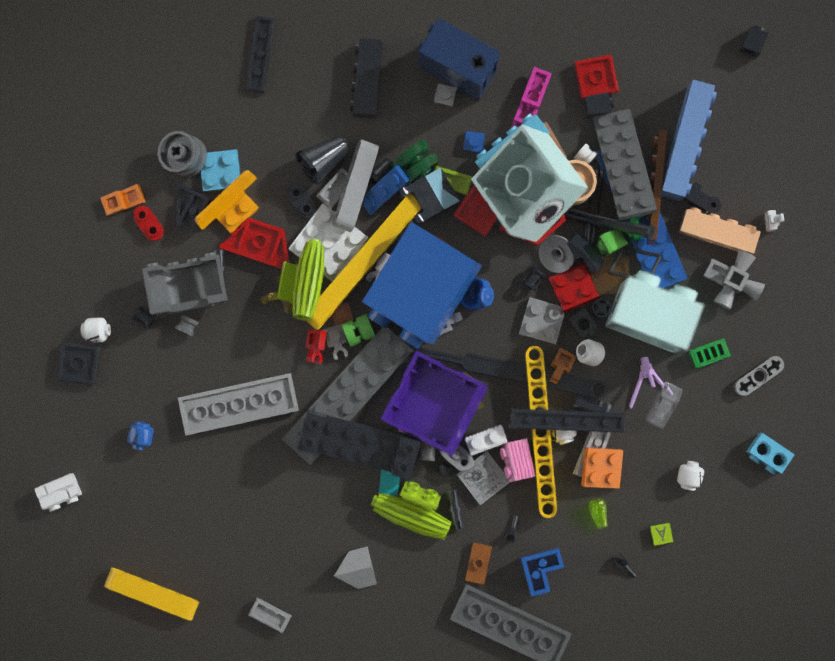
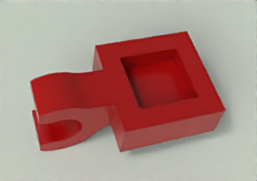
(315, 343)

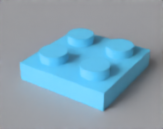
(220, 170)

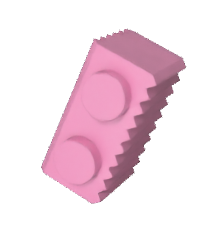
(517, 460)

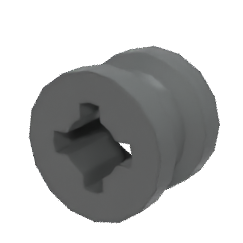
(187, 325)

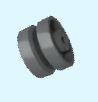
(182, 153)

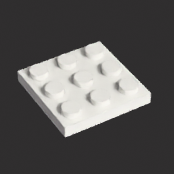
(338, 244)

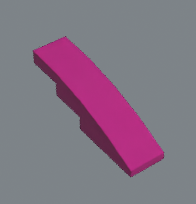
(532, 96)

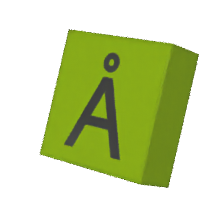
(661, 534)

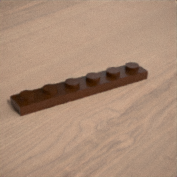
(656, 179)

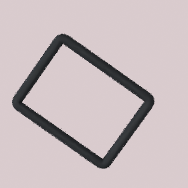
(633, 251)

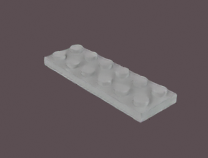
(238, 404)

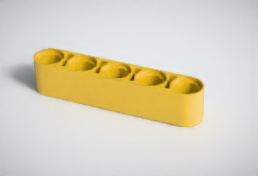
(151, 594)

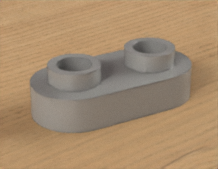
(460, 455)

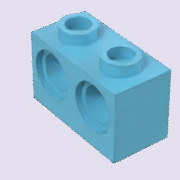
(771, 449)

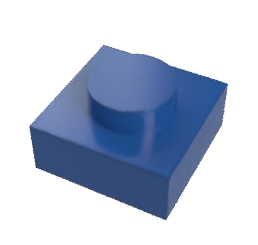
(474, 142)

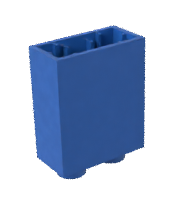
(420, 286)

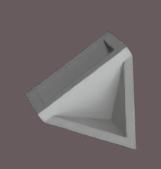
(357, 569)

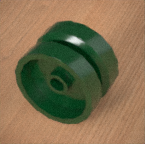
(415, 162)

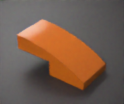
(123, 200)

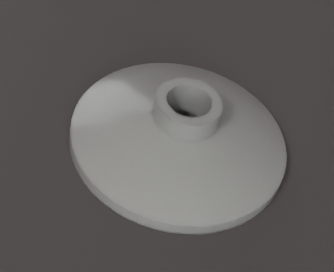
(551, 259)

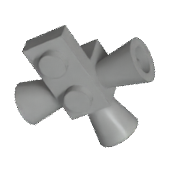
(733, 279)

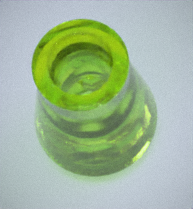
(598, 510)

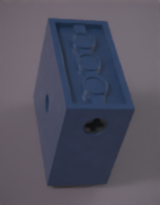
(458, 59)

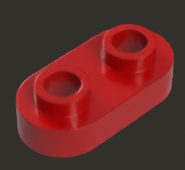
(148, 223)

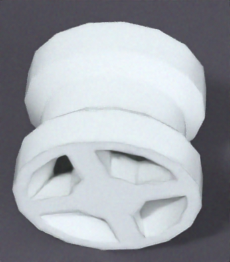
(585, 154)

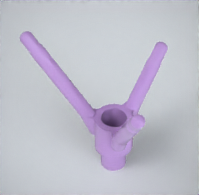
(646, 372)

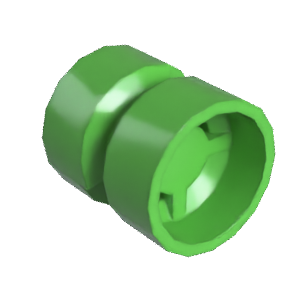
(365, 329)

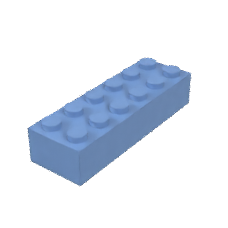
(686, 140)

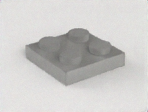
(542, 321)

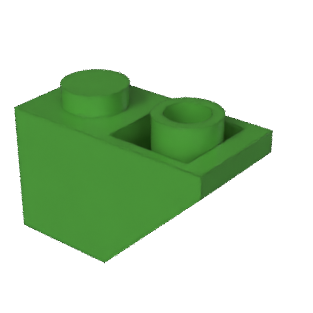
(610, 242)

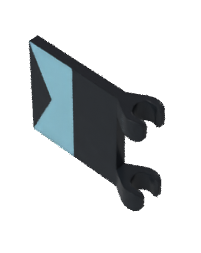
(432, 194)

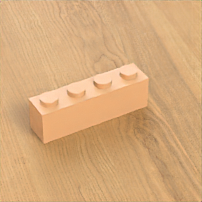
(718, 231)

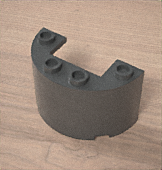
(185, 285)

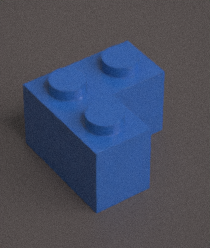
(535, 567)

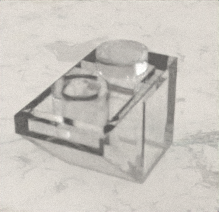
(664, 404)

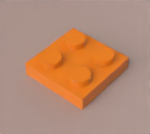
(602, 467)

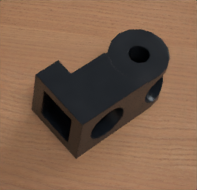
(703, 201)

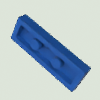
(384, 189)

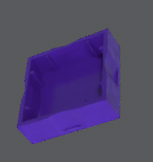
(434, 403)

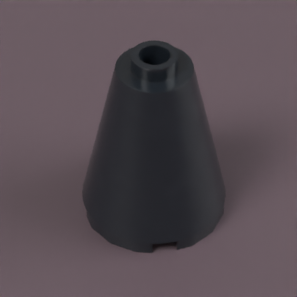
(322, 158)

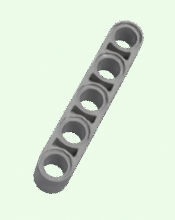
(355, 185)

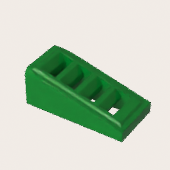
(695, 360)

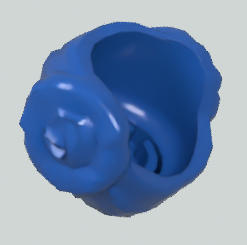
(478, 295)

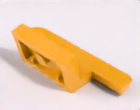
(231, 206)

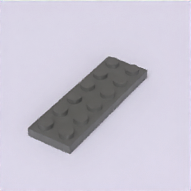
(624, 164)
(510, 625)

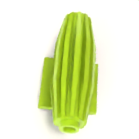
(303, 282)
(413, 510)

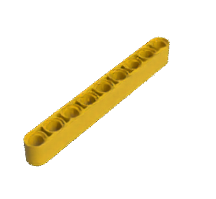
(365, 260)
(541, 441)

